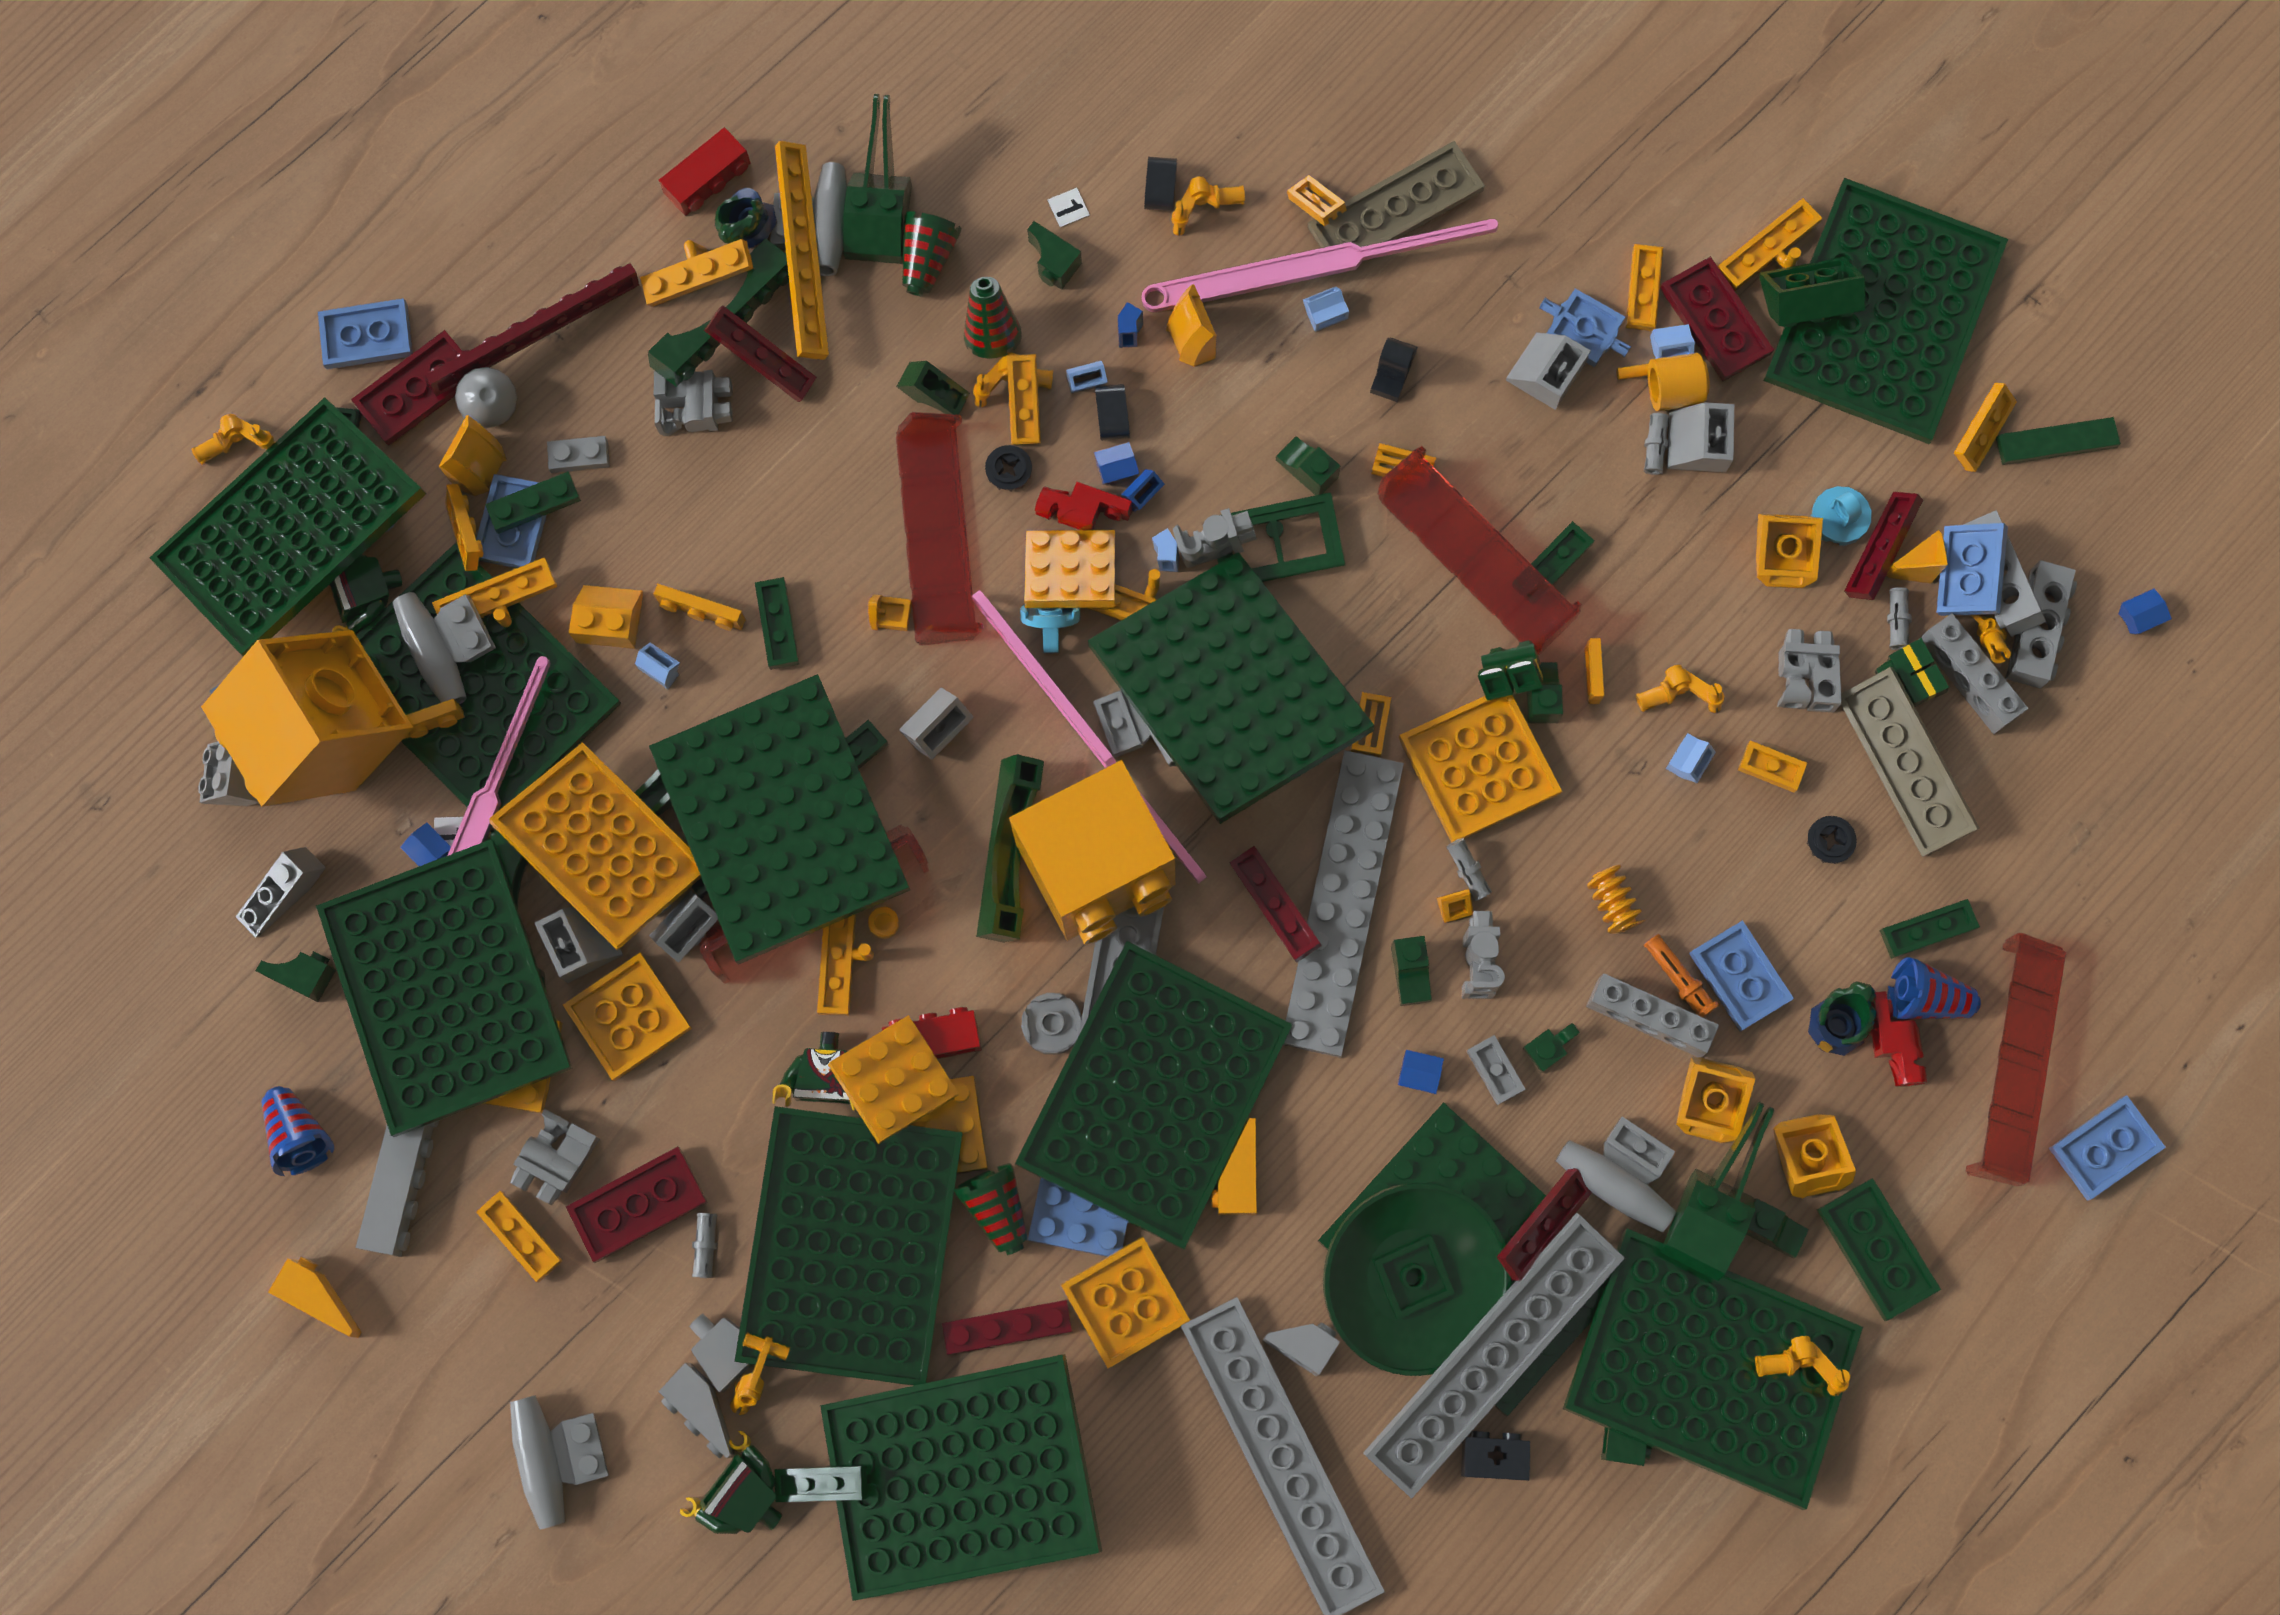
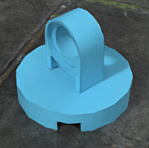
(1844, 515)
(1050, 620)

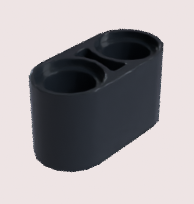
(1160, 183)
(1112, 412)

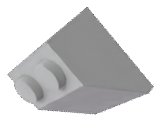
(1305, 1345)

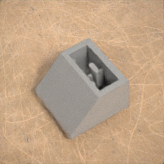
(1549, 367)
(1701, 437)
(222, 780)
(574, 944)

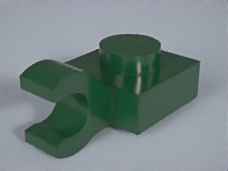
(1548, 1049)

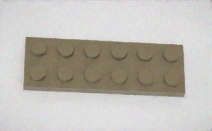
(1403, 201)
(1908, 762)

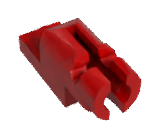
(1082, 507)
(1900, 1042)

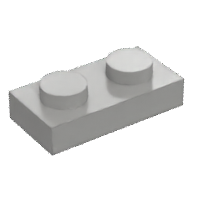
(578, 454)
(1495, 1070)

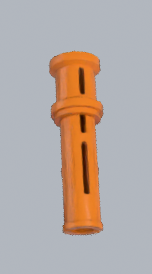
(1656, 947)

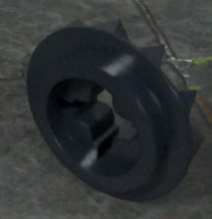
(1010, 455)
(1843, 834)

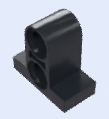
(1393, 369)

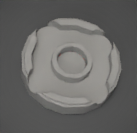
(1051, 1023)

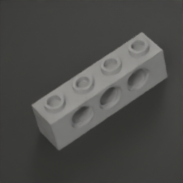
(2025, 611)
(2023, 664)
(1973, 674)
(1652, 1015)

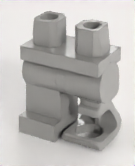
(699, 399)
(1217, 538)
(1814, 662)
(1480, 956)
(553, 1166)

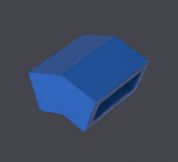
(1129, 324)
(1116, 463)
(1146, 476)
(2144, 612)
(425, 845)
(1420, 1071)

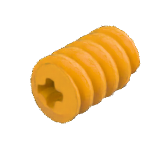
(1614, 900)

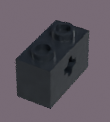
(1515, 1459)

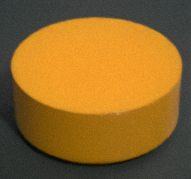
(883, 922)

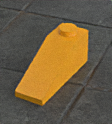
(1238, 1181)
(313, 1294)

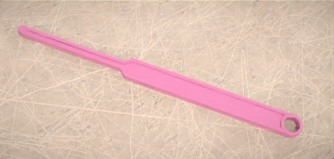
(1302, 266)
(1075, 719)
(486, 802)

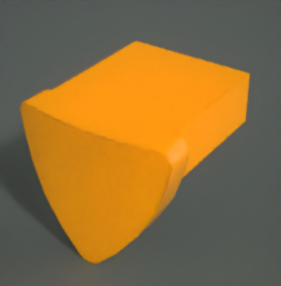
(889, 613)

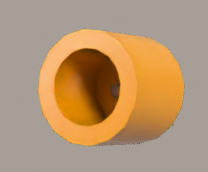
(1678, 381)

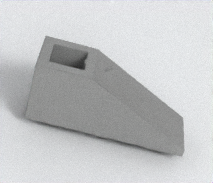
(280, 889)
(697, 1401)

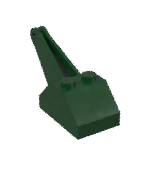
(875, 202)
(1713, 1214)

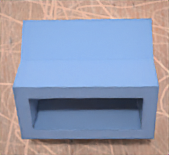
(1326, 308)
(1672, 341)
(1086, 370)
(1167, 551)
(657, 665)
(1691, 758)

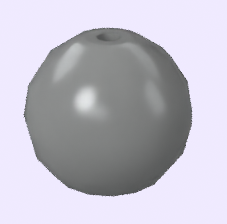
(486, 396)

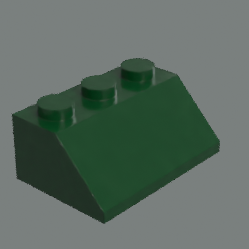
(1813, 291)

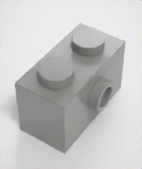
(936, 723)
(684, 926)

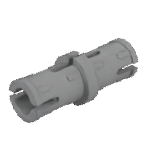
(1656, 443)
(1899, 618)
(1469, 869)
(704, 1245)

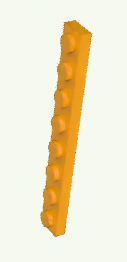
(801, 251)

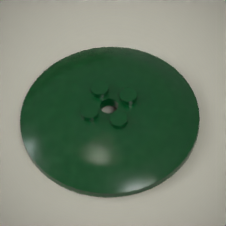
(1366, 1267)

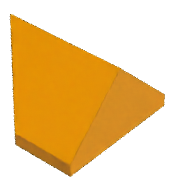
(1922, 562)

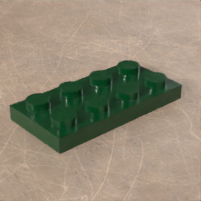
(1878, 1249)

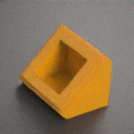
(1455, 905)

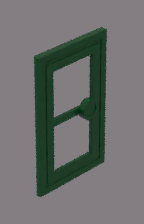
(1273, 513)

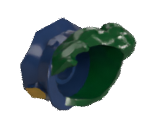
(745, 218)
(1843, 1019)

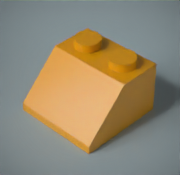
(606, 616)

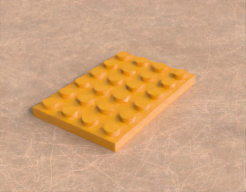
(598, 845)

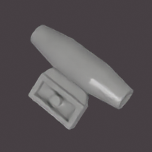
(828, 217)
(442, 642)
(1124, 726)
(1623, 1171)
(547, 1458)

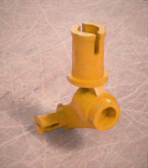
(1200, 193)
(985, 386)
(231, 430)
(1992, 638)
(1679, 682)
(1804, 1354)
(750, 1386)

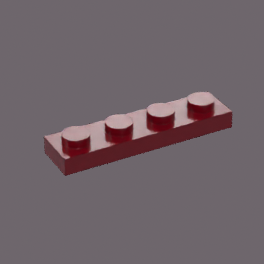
(760, 353)
(1883, 545)
(1275, 904)
(1544, 1224)
(1007, 1327)

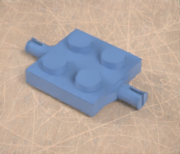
(1588, 324)

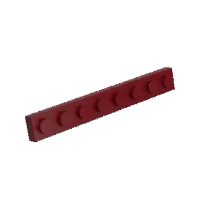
(533, 329)

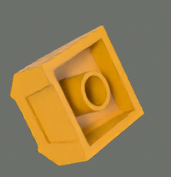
(1192, 329)
(472, 458)
(1788, 550)
(1714, 1100)
(1813, 1155)

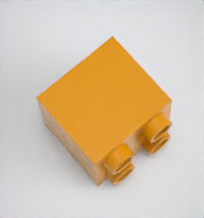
(306, 717)
(1096, 853)

